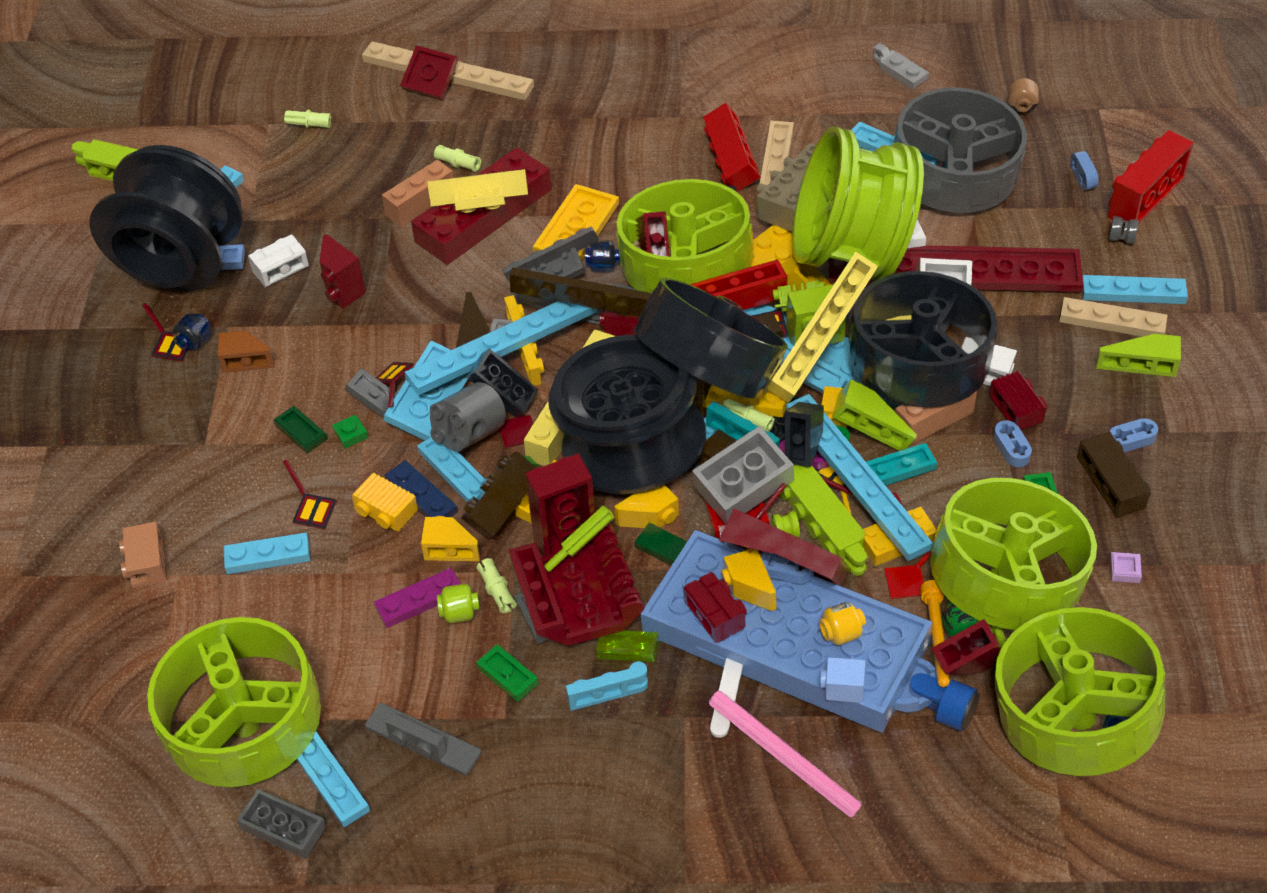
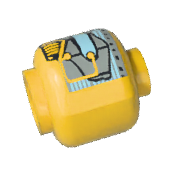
(842, 623)

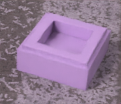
(1125, 567)

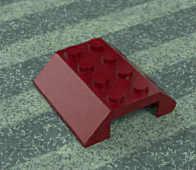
(582, 594)

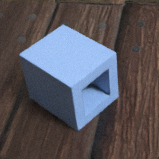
(844, 680)

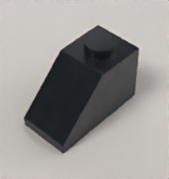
(803, 432)

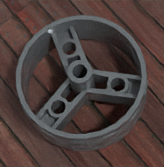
(960, 130)

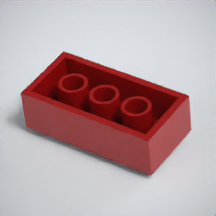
(1150, 177)

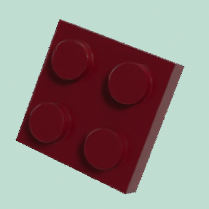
(429, 72)

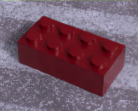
(559, 501)

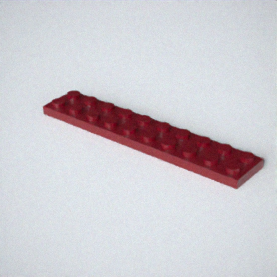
(999, 266)

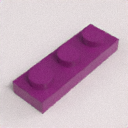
(414, 598)

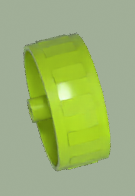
(698, 219)
(1037, 527)
(1064, 643)
(236, 703)

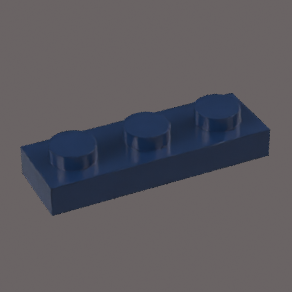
(429, 499)

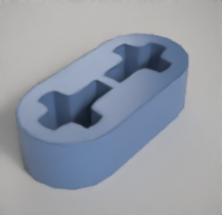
(1084, 170)
(1133, 437)
(1008, 445)
(785, 569)

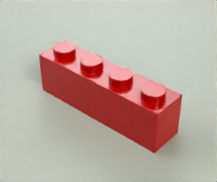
(730, 147)
(749, 285)

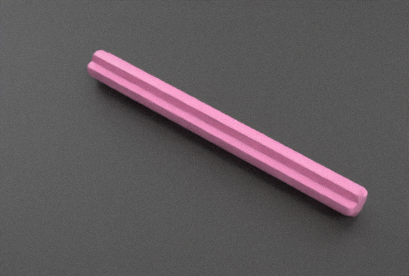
(785, 753)

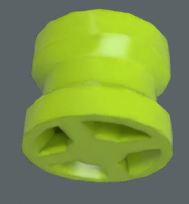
(787, 523)

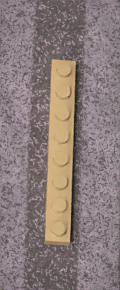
(464, 74)

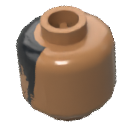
(1023, 95)

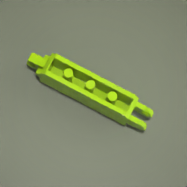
(100, 157)
(826, 517)

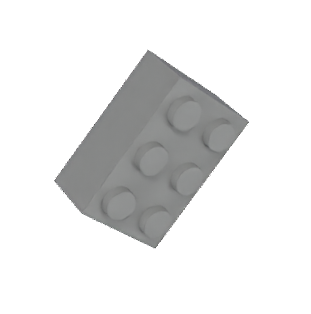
(743, 474)

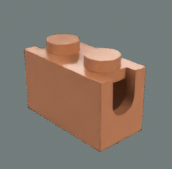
(143, 555)

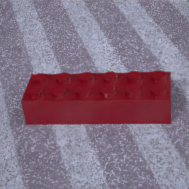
(451, 233)

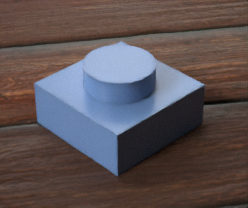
(232, 256)

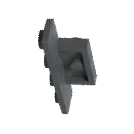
(559, 258)
(423, 739)

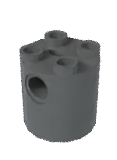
(467, 416)

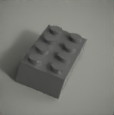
(281, 823)

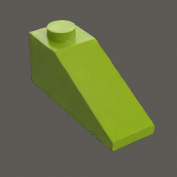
(1146, 355)
(872, 415)

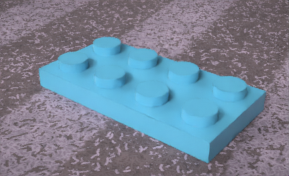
(412, 410)

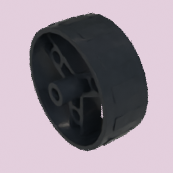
(710, 338)
(934, 367)

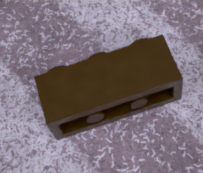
(1113, 474)
(498, 495)

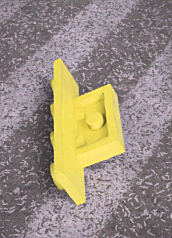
(478, 190)

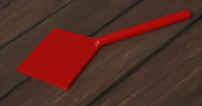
(905, 580)

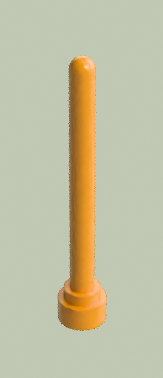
(933, 596)

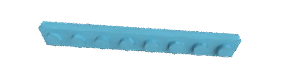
(501, 341)
(870, 490)

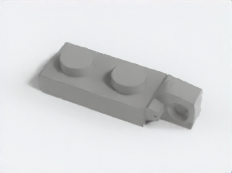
(899, 66)

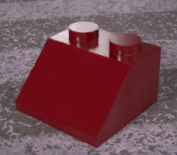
(340, 273)

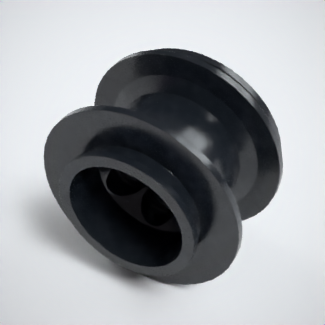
(167, 218)
(627, 415)

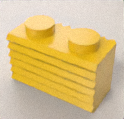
(384, 502)

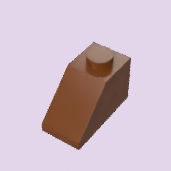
(243, 352)

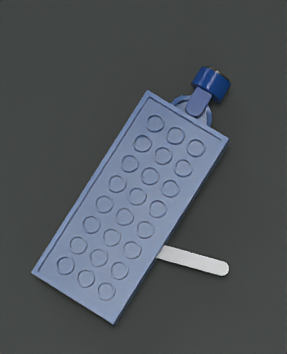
(789, 650)

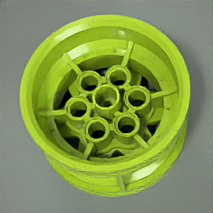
(857, 202)

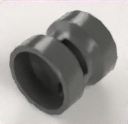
(1129, 231)

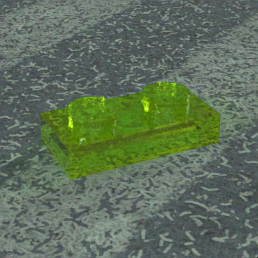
(628, 646)

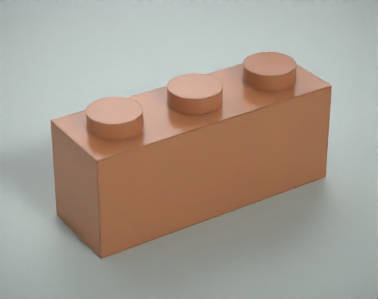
(412, 195)
(932, 419)

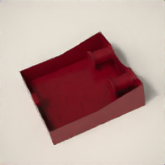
(755, 534)

